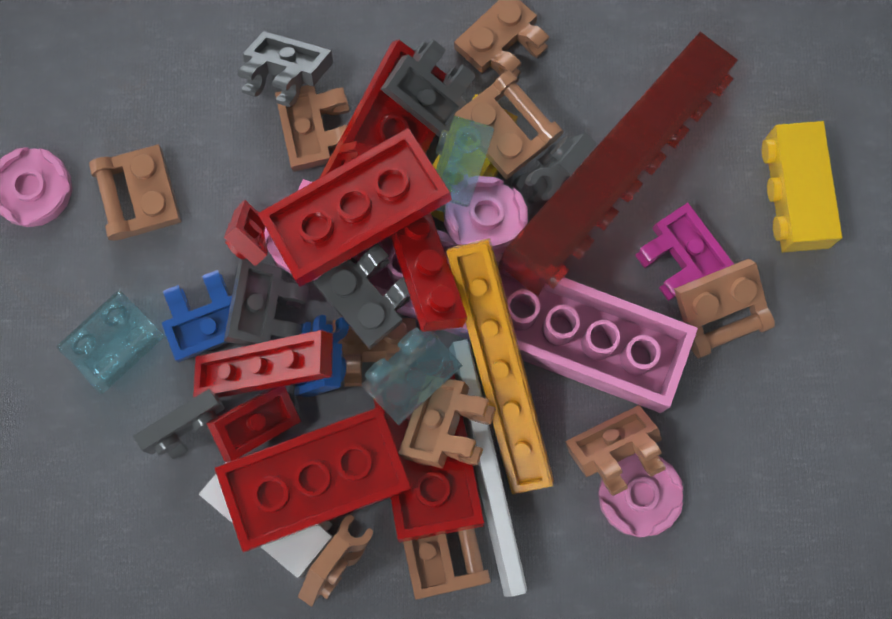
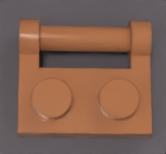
(509, 145)
(148, 188)
(722, 295)
(432, 566)

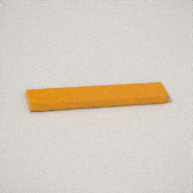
(500, 366)

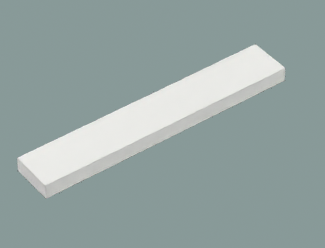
(491, 484)

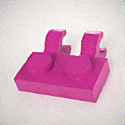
(689, 244)

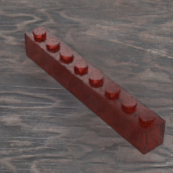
(616, 165)

